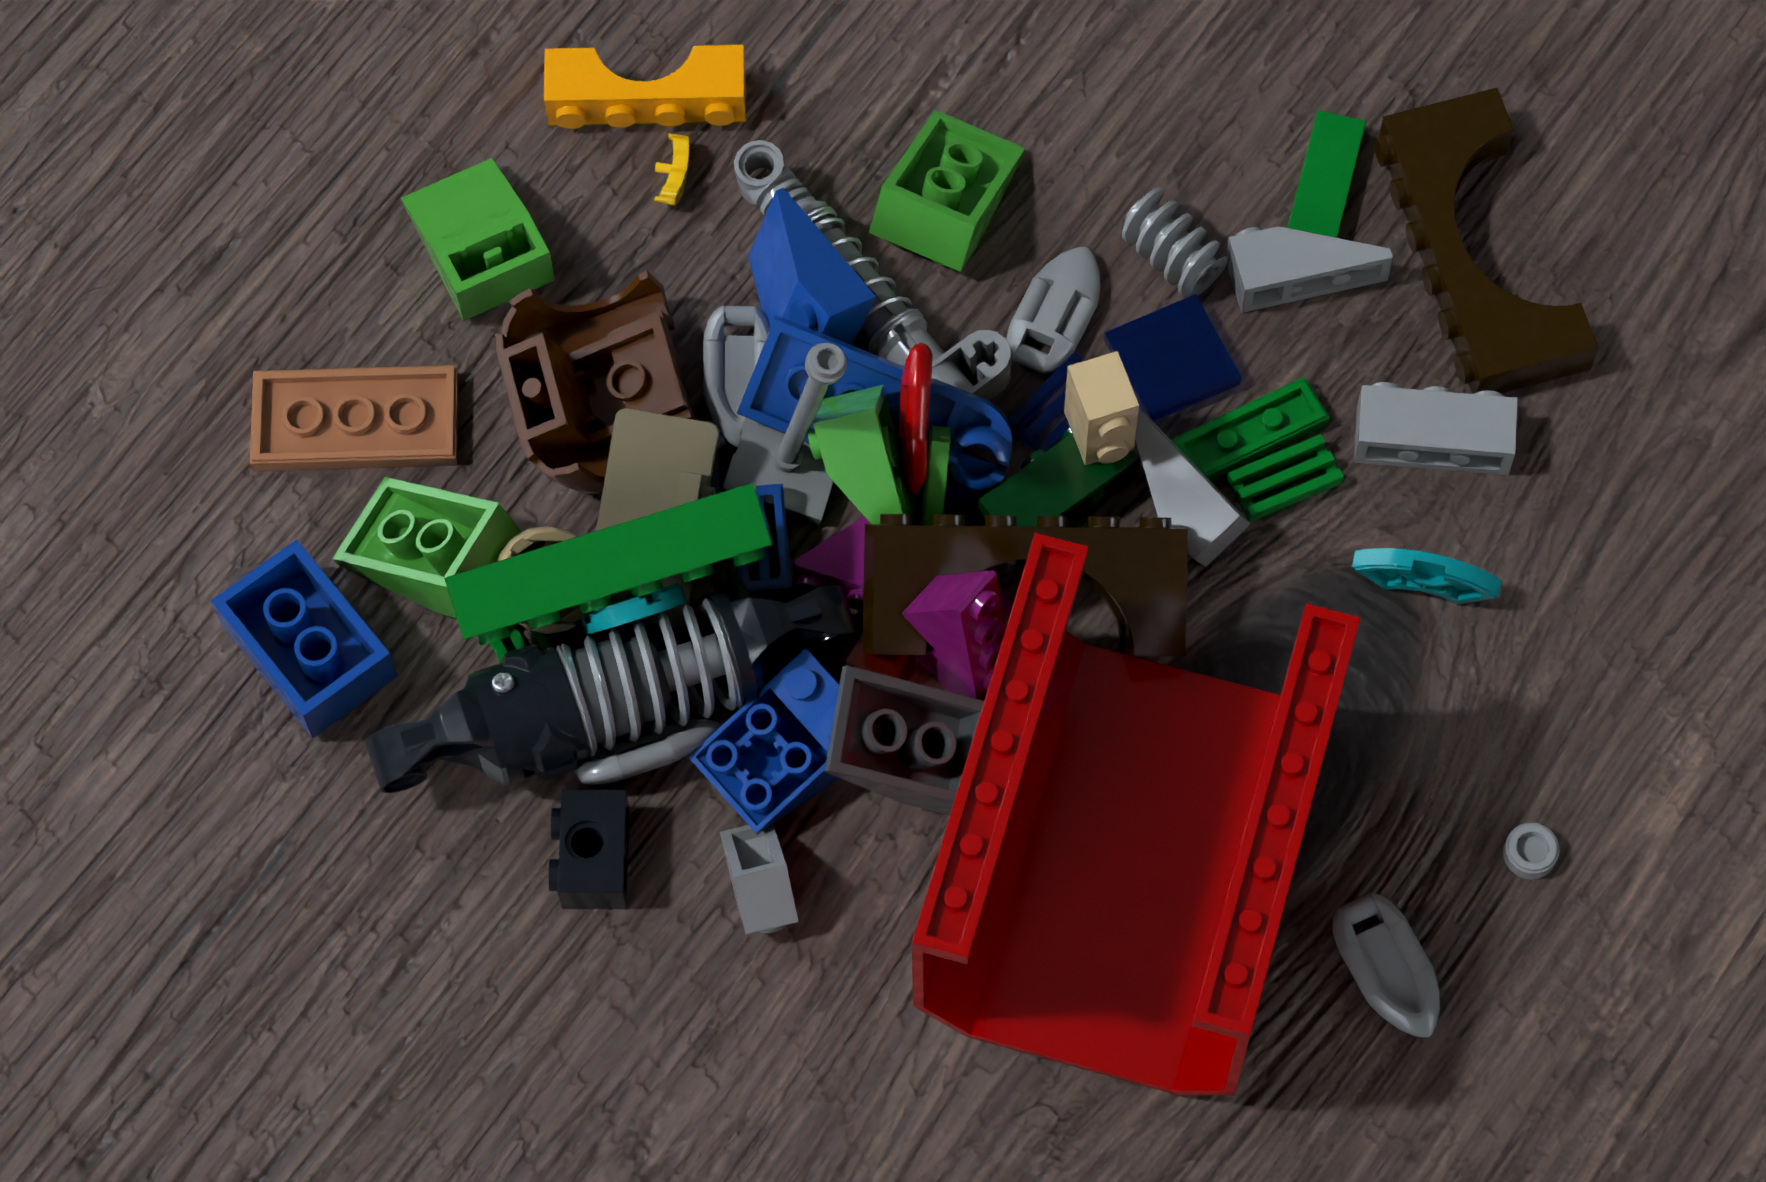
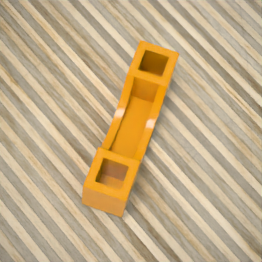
(704, 89)

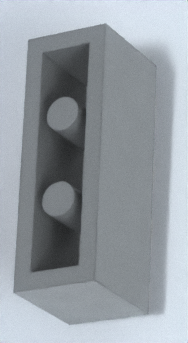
(1435, 429)

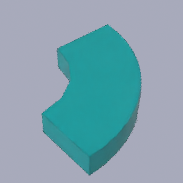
(1426, 573)

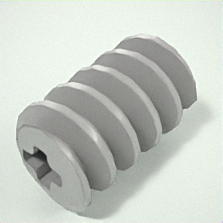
(1170, 244)

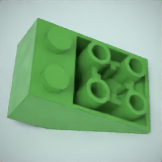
(480, 238)

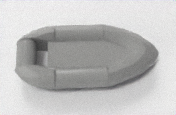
(1056, 310)
(730, 363)
(646, 754)
(1389, 964)

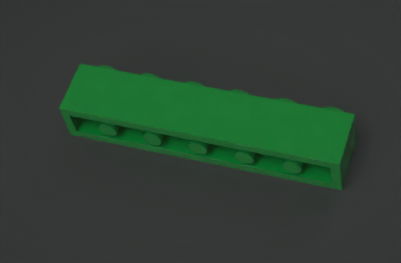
(610, 561)

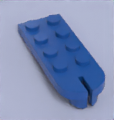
(972, 419)

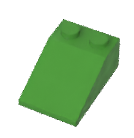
(945, 190)
(861, 452)
(421, 535)

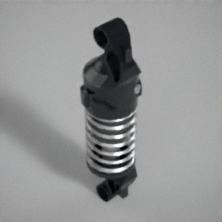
(555, 706)

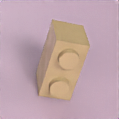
(1101, 409)

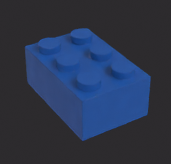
(304, 638)

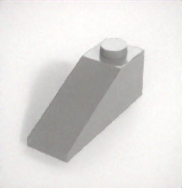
(1295, 265)
(1186, 495)

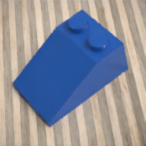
(804, 274)

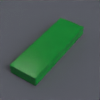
(1327, 174)
(1254, 429)

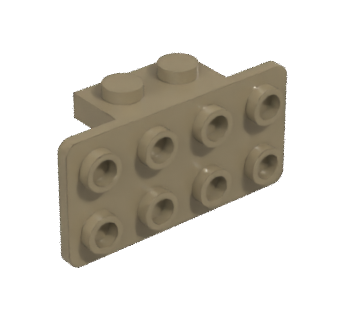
(654, 467)

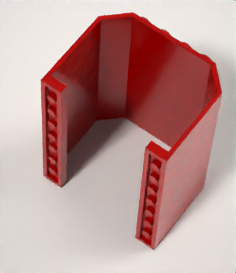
(1122, 846)

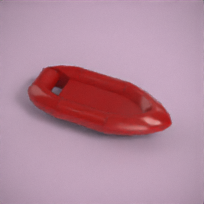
(915, 416)

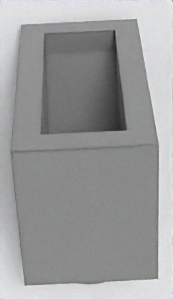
(759, 879)

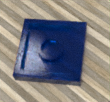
(1173, 358)

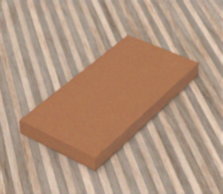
(354, 418)

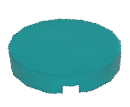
(633, 609)

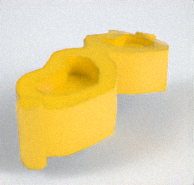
(675, 184)

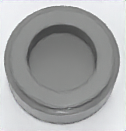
(1531, 851)

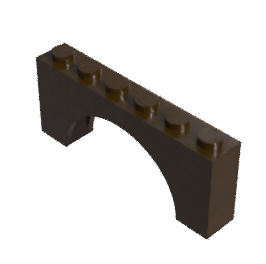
(1497, 336)
(1132, 568)

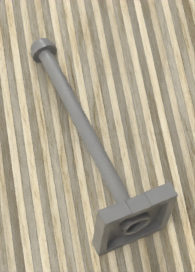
(786, 458)

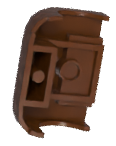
(581, 366)

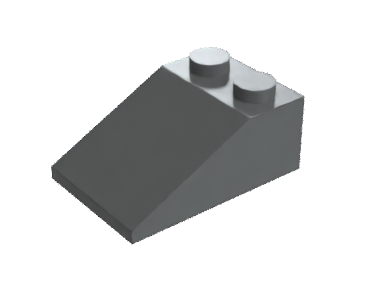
(901, 738)

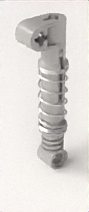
(889, 323)

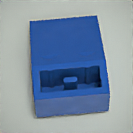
(775, 748)

